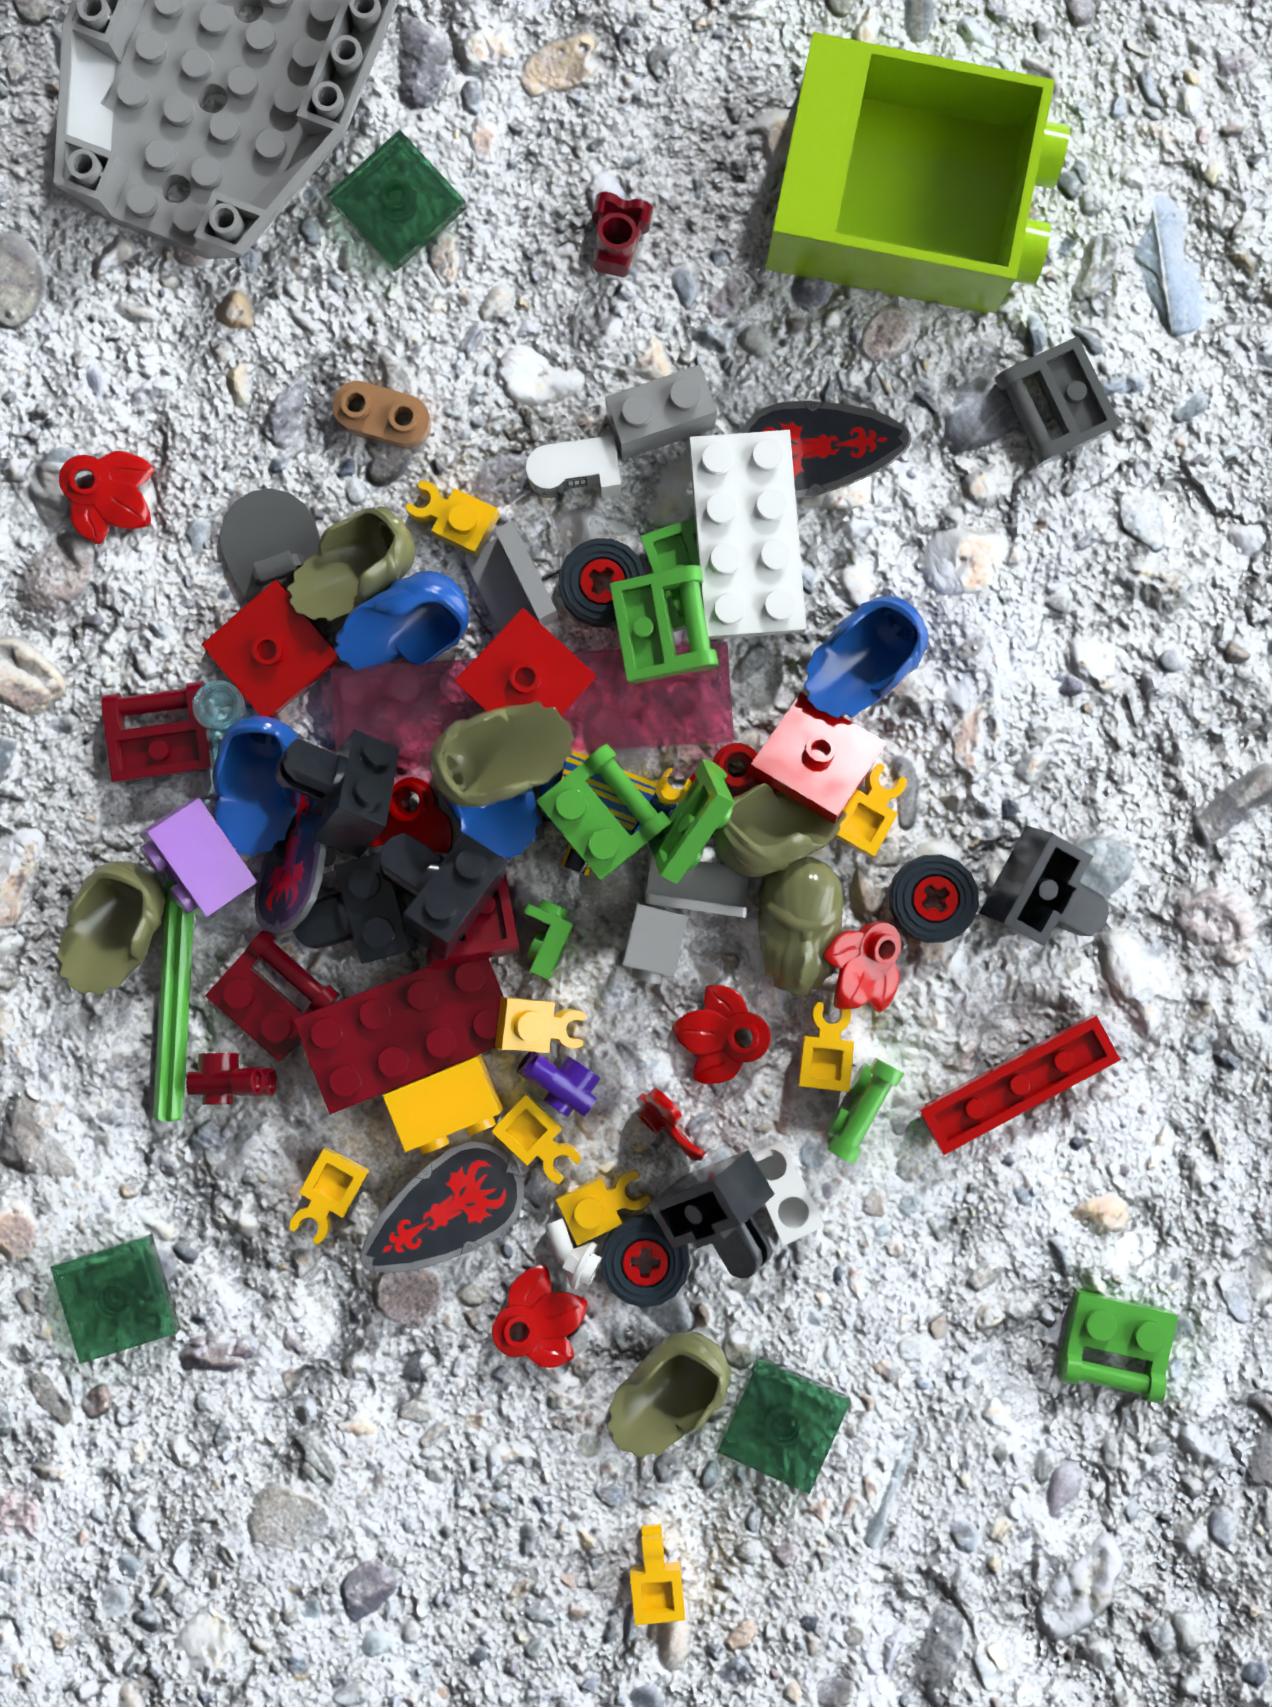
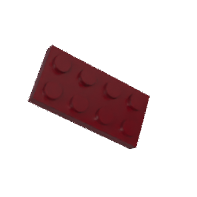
(401, 1031)

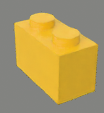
(444, 1104)

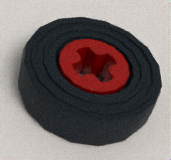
(576, 582)
(908, 893)
(625, 1277)

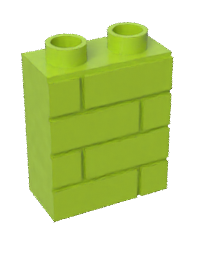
(916, 175)

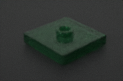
(397, 201)
(115, 1298)
(783, 1424)

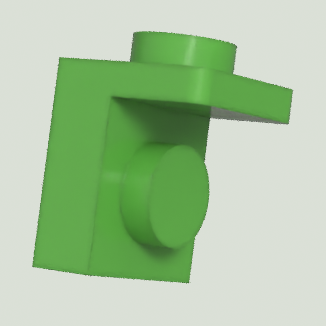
(548, 946)

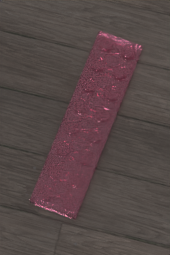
(417, 703)

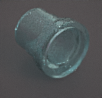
(215, 697)

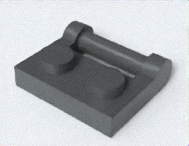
(1072, 396)

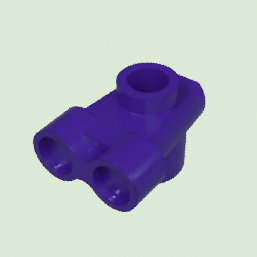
(567, 1087)

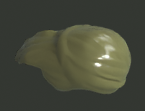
(353, 564)
(499, 754)
(770, 832)
(797, 922)
(110, 926)
(669, 1394)

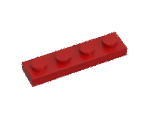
(1018, 1084)

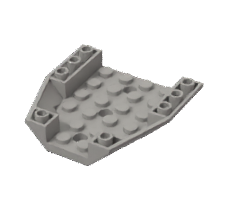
(138, 121)

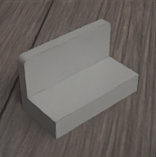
(510, 579)
(703, 889)

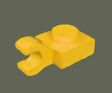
(656, 1584)

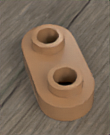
(380, 413)

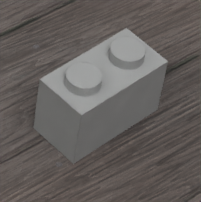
(661, 412)
(654, 943)

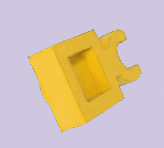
(459, 520)
(868, 816)
(531, 1025)
(826, 1057)
(531, 1132)
(330, 1188)
(594, 1207)

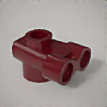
(618, 231)
(221, 1077)

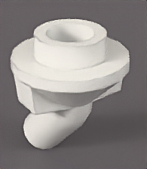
(579, 1263)

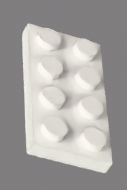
(747, 534)

